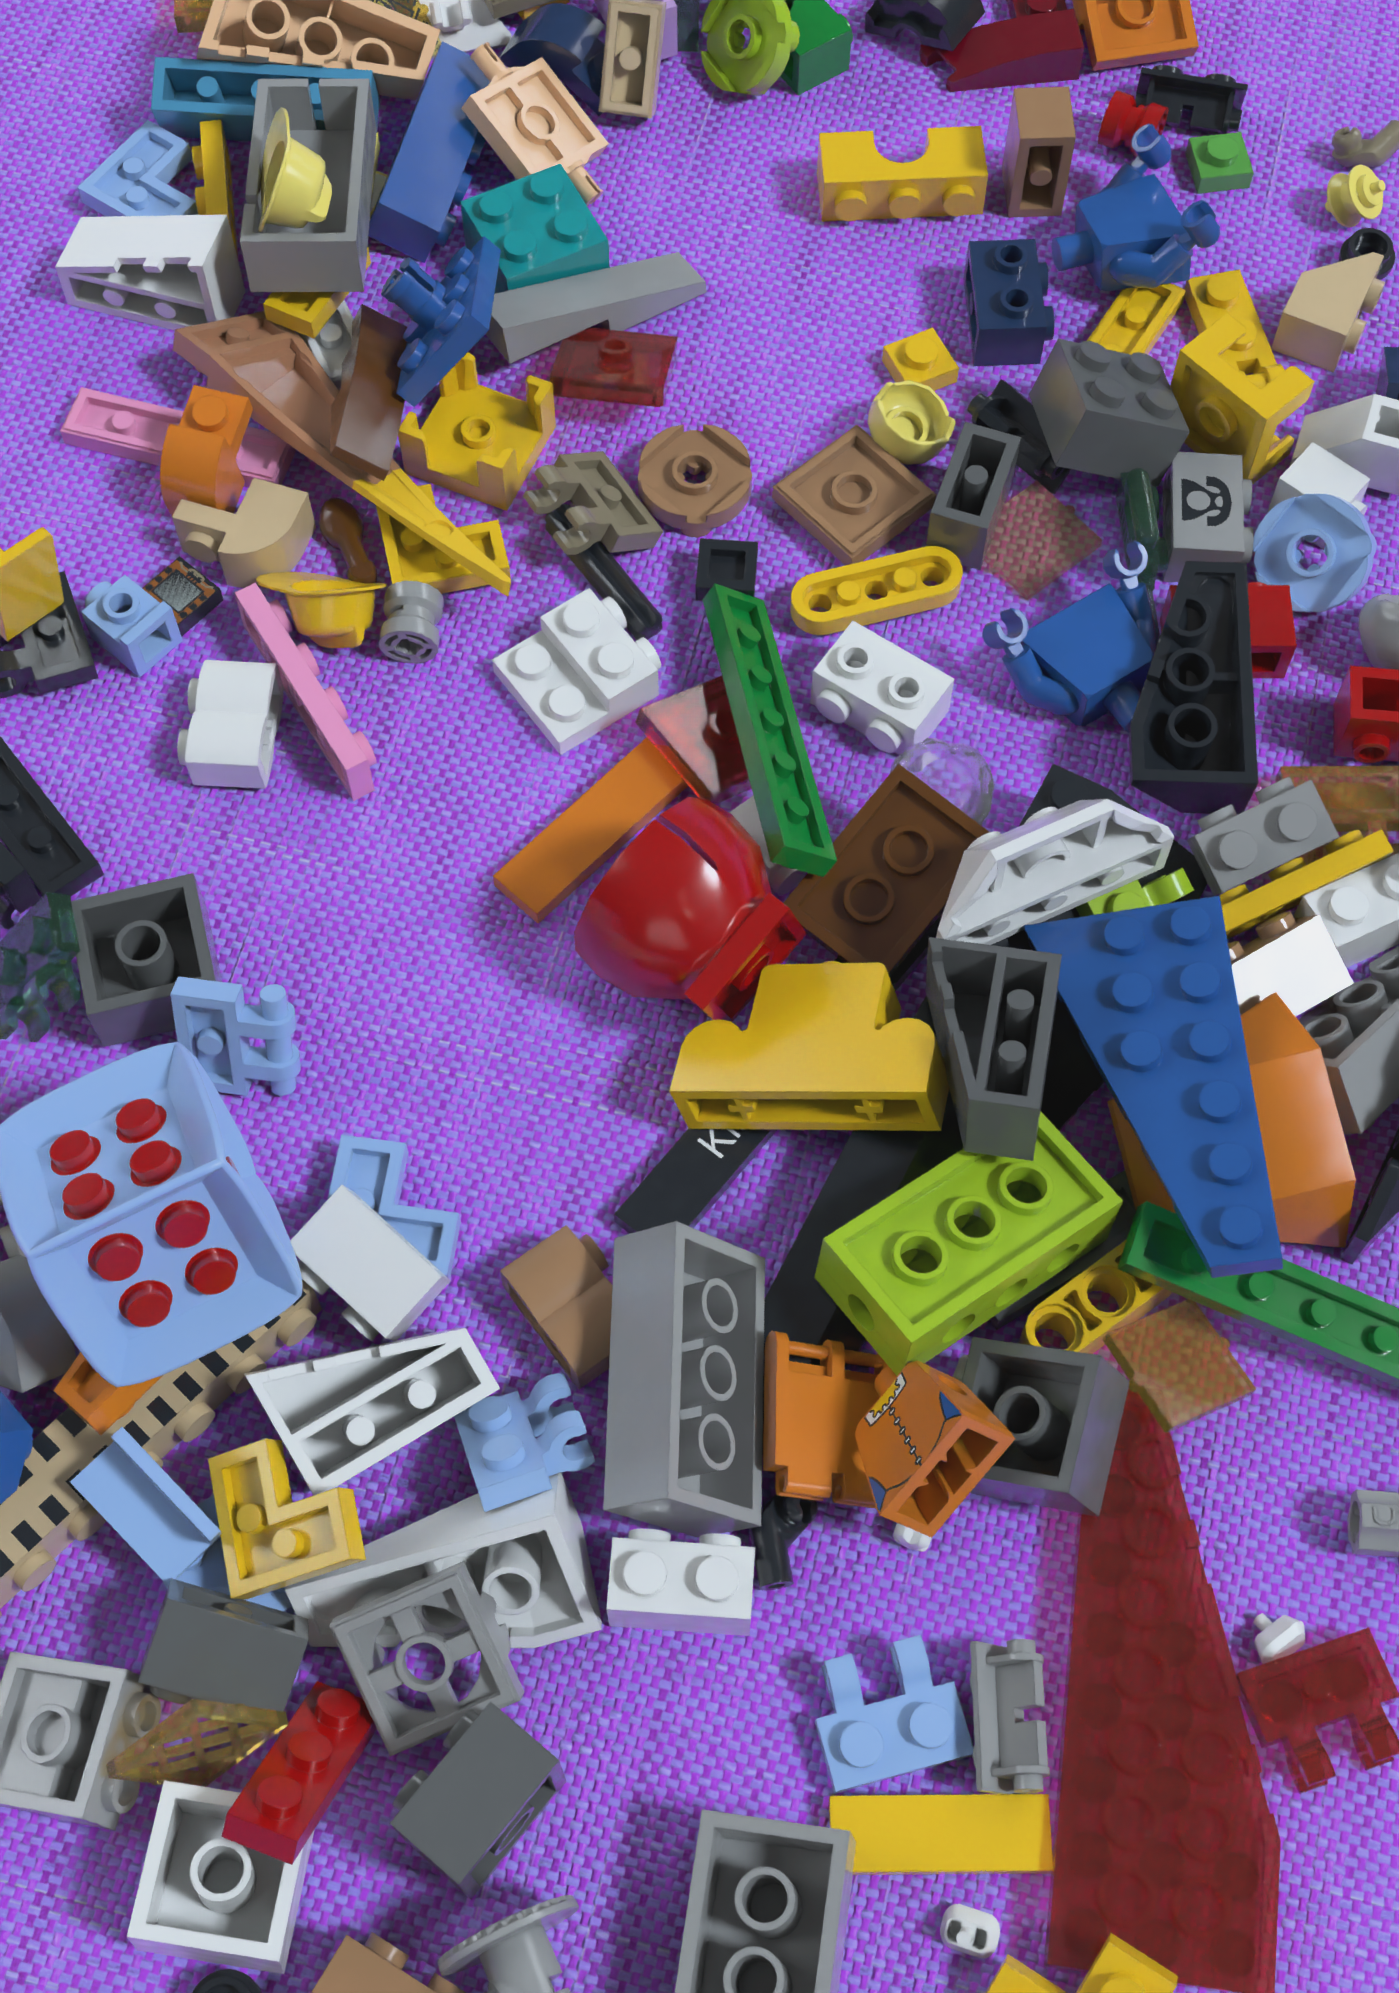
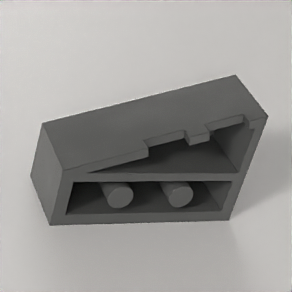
(995, 1035)

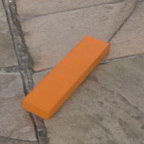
(590, 831)

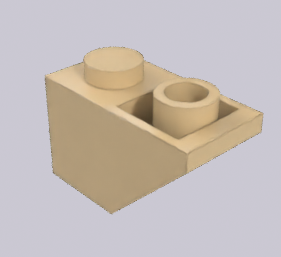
(1326, 309)

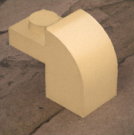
(260, 539)

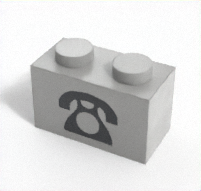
(1206, 511)

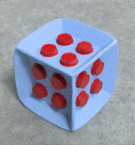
(145, 1215)

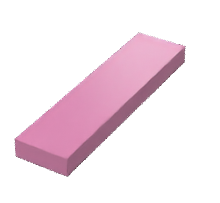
(139, 429)

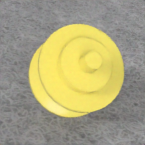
(1355, 196)

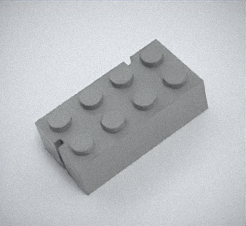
(329, 252)

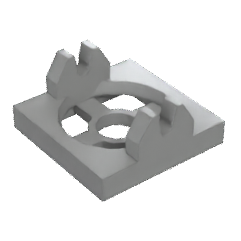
(378, 1684)

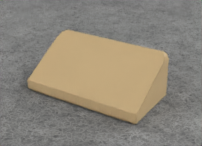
(632, 57)

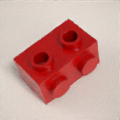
(1367, 715)

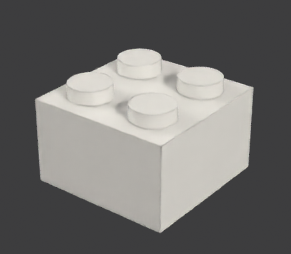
(210, 1894)

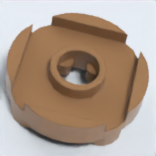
(690, 505)

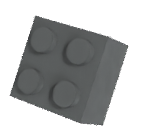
(1107, 411)
(135, 950)
(1062, 1418)
(477, 1797)

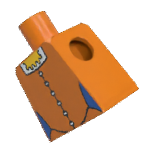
(926, 1445)

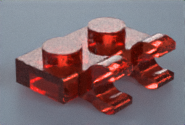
(1316, 1689)

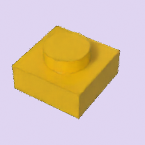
(921, 360)

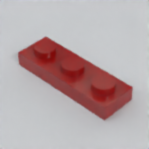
(301, 1774)

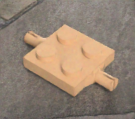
(534, 121)

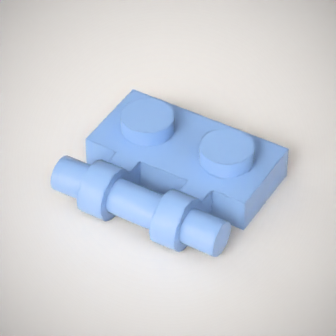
(217, 1029)

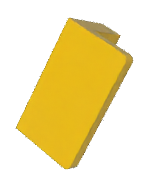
(28, 583)

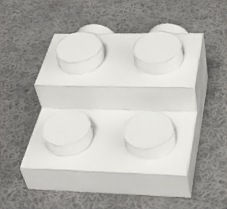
(580, 670)

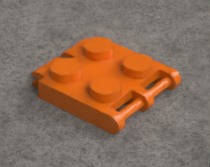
(814, 1419)

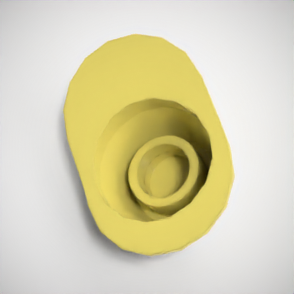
(292, 179)

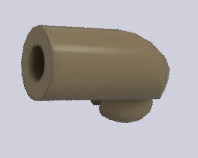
(1373, 152)

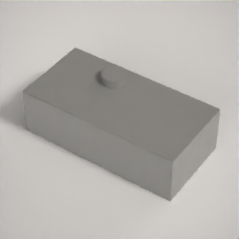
(685, 1382)
(766, 1907)

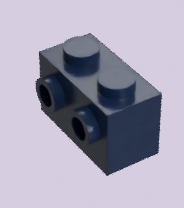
(1006, 302)

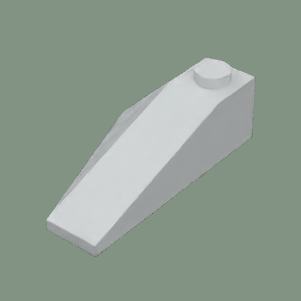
(520, 1554)

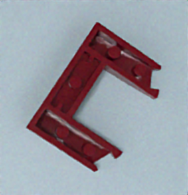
(1030, 48)

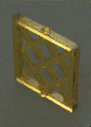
(133, 1762)

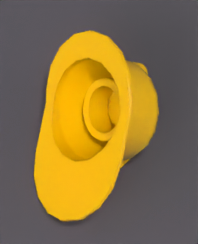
(326, 606)

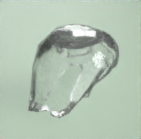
(954, 772)

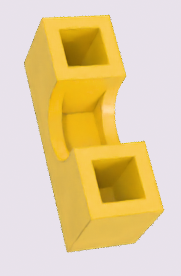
(864, 185)

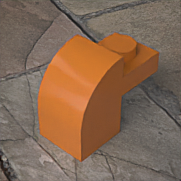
(202, 451)

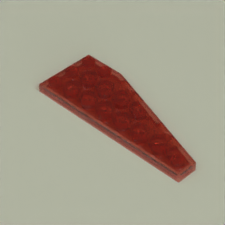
(1156, 1771)

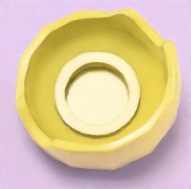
(910, 422)

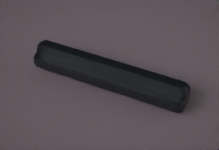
(610, 580)

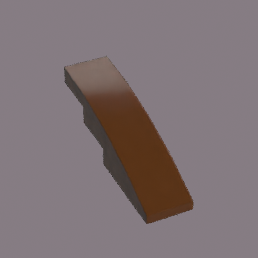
(367, 407)

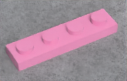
(318, 707)

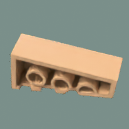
(323, 35)

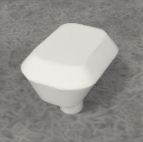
(1278, 1638)
(970, 1931)

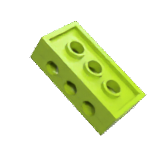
(964, 1245)

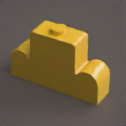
(814, 1057)

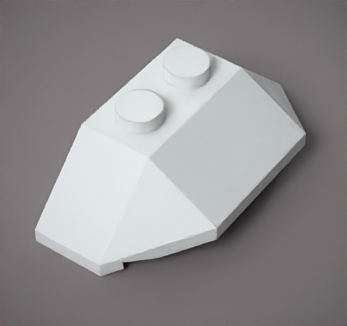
(1049, 868)

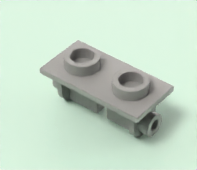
(1007, 1751)

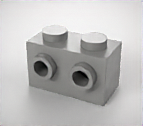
(1263, 837)

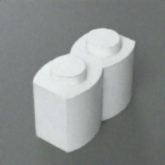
(232, 724)

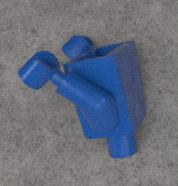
(1132, 228)
(1088, 654)

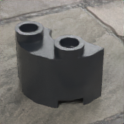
(935, 22)

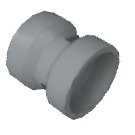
(412, 614)

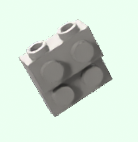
(61, 1731)

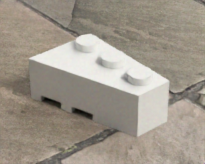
(369, 1401)

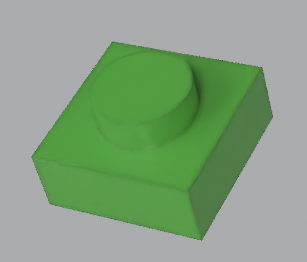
(1219, 162)

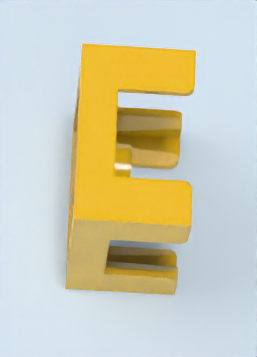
(1230, 411)
(478, 436)

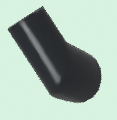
(780, 1526)

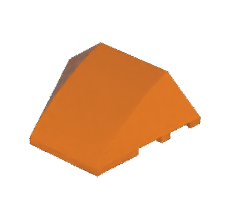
(1298, 1126)

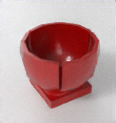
(688, 916)

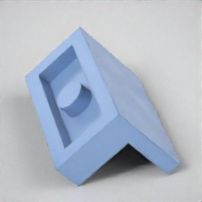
(146, 1507)

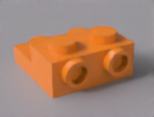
(1136, 31)

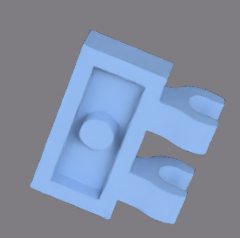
(503, 1445)
(891, 1735)

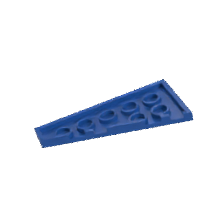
(1169, 1041)

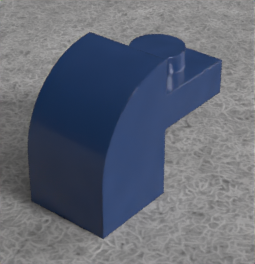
(567, 43)

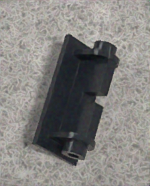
(1213, 98)
(1015, 415)

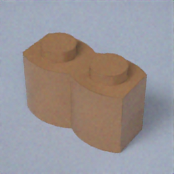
(566, 1301)

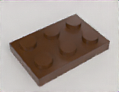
(888, 874)

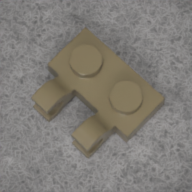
(603, 503)

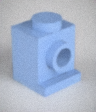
(130, 624)

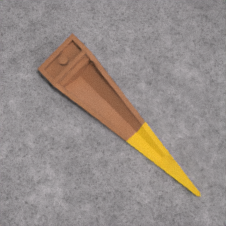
(294, 402)

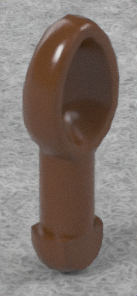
(344, 530)

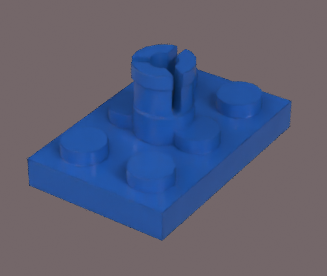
(444, 315)

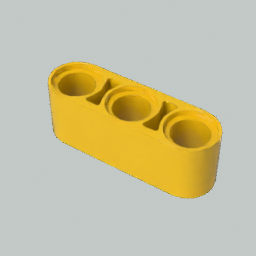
(1078, 1320)

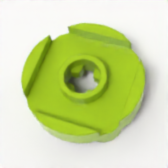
(769, 48)

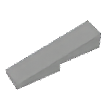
(614, 297)

